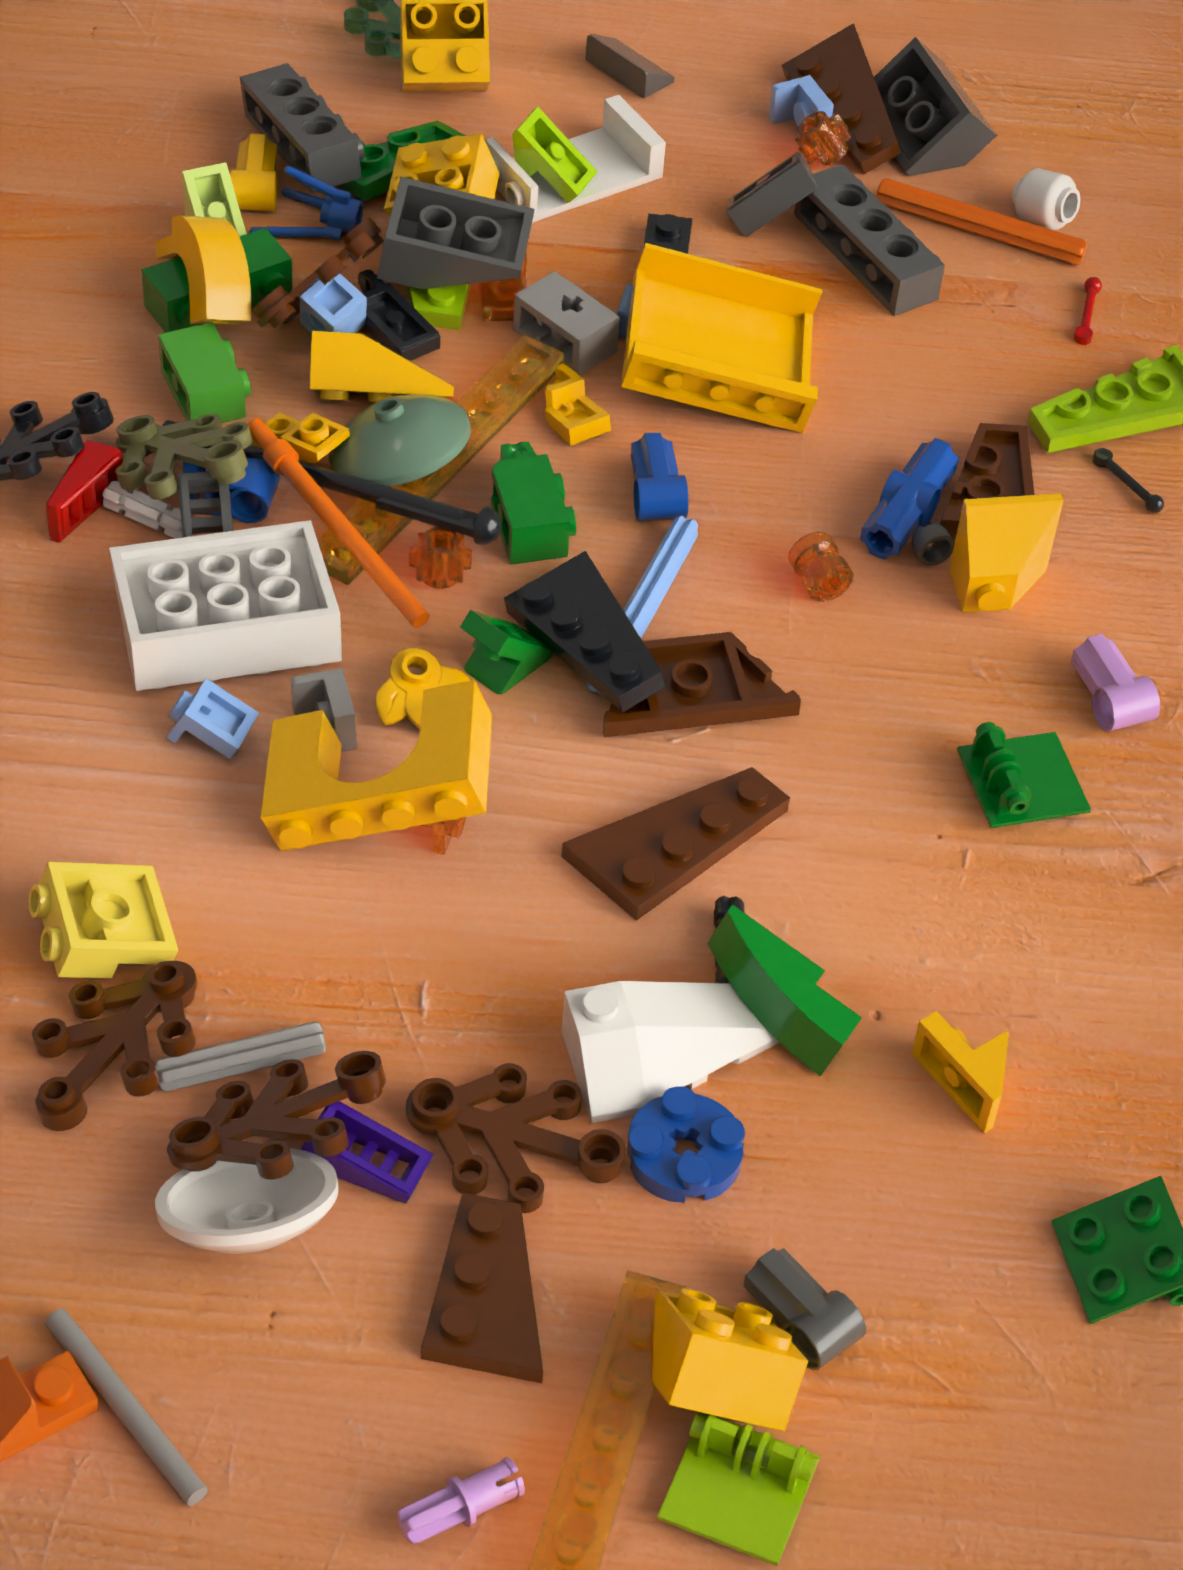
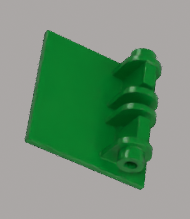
(1021, 777)
(1124, 1250)

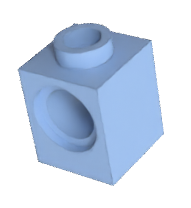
(333, 307)

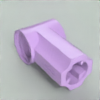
(1116, 692)

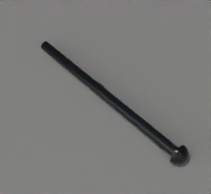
(481, 527)

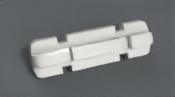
(143, 509)

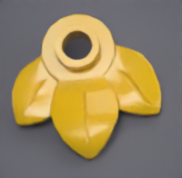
(403, 692)

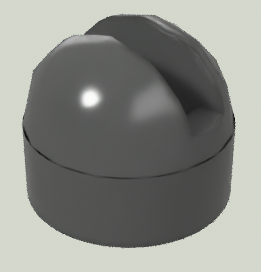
(939, 537)

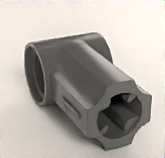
(817, 1320)

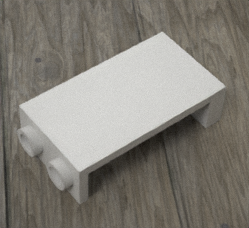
(622, 151)

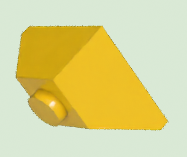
(1002, 549)

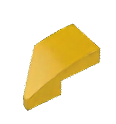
(571, 411)

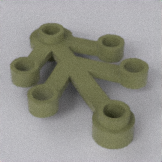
(174, 442)

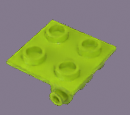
(739, 1487)

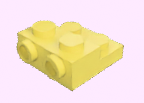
(101, 918)

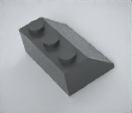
(930, 112)

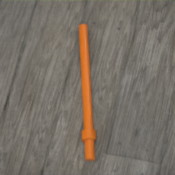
(284, 461)

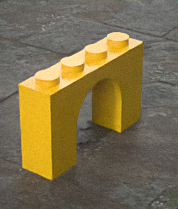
(435, 783)

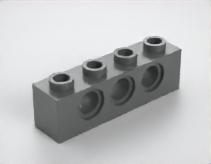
(301, 125)
(871, 241)

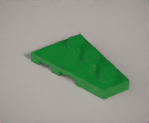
(380, 158)

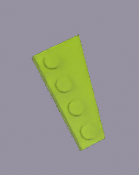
(1116, 407)

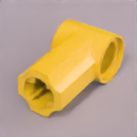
(256, 174)

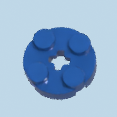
(688, 1117)

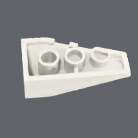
(651, 1036)

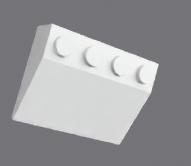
(226, 605)

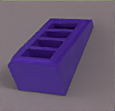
(375, 1138)

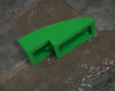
(782, 990)

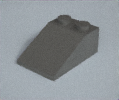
(452, 237)

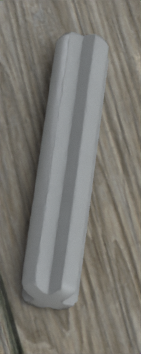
(240, 1056)

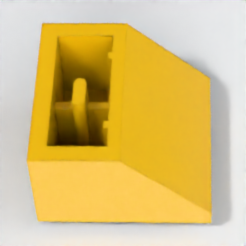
(444, 45)
(453, 163)
(724, 1359)

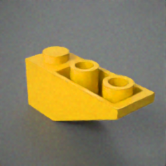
(360, 364)

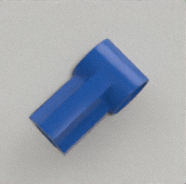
(657, 485)

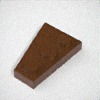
(994, 467)
(485, 1295)

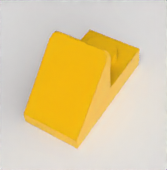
(966, 1075)

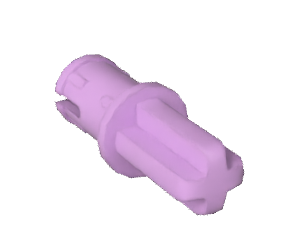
(459, 1502)

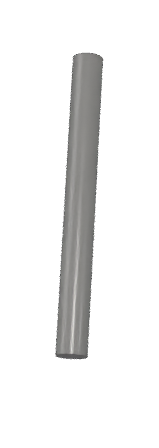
(127, 1407)

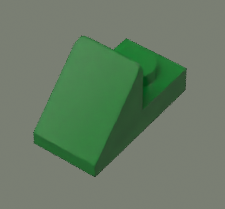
(502, 652)

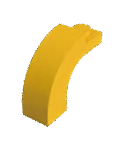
(213, 266)

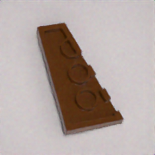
(847, 80)
(672, 843)

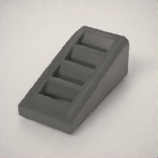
(203, 483)

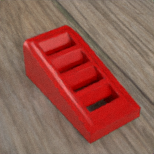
(81, 488)

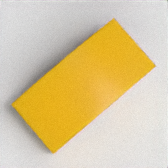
(310, 437)

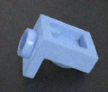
(797, 100)
(212, 717)

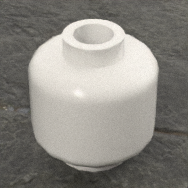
(1046, 199)

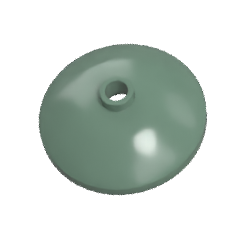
(402, 439)

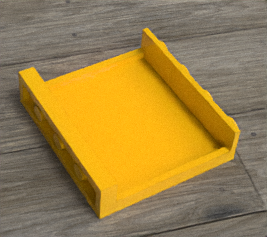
(721, 338)

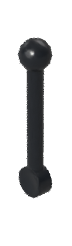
(1103, 458)

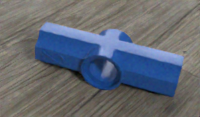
(909, 498)

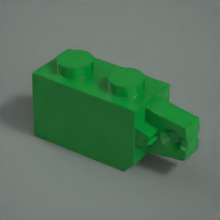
(531, 505)

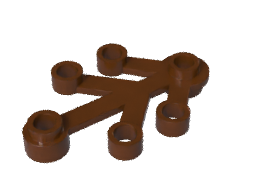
(282, 307)
(163, 989)
(509, 1129)
(205, 1140)

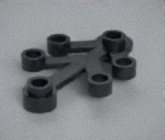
(23, 449)

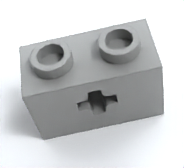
(567, 320)

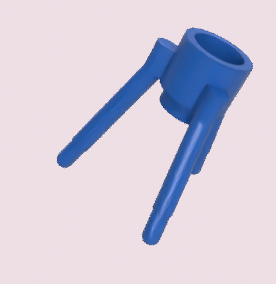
(337, 209)

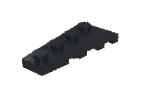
(588, 630)

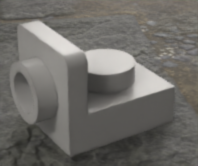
(328, 693)

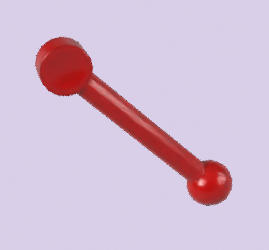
(1083, 333)

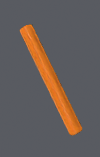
(981, 221)

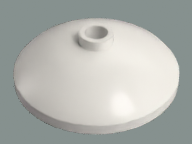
(239, 1210)

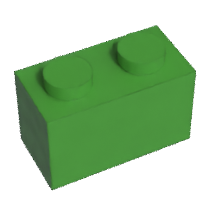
(203, 373)

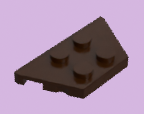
(706, 683)

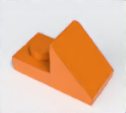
(41, 1401)

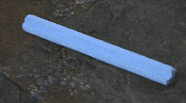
(659, 575)

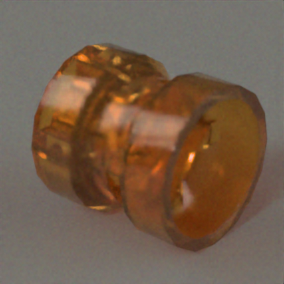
(820, 566)

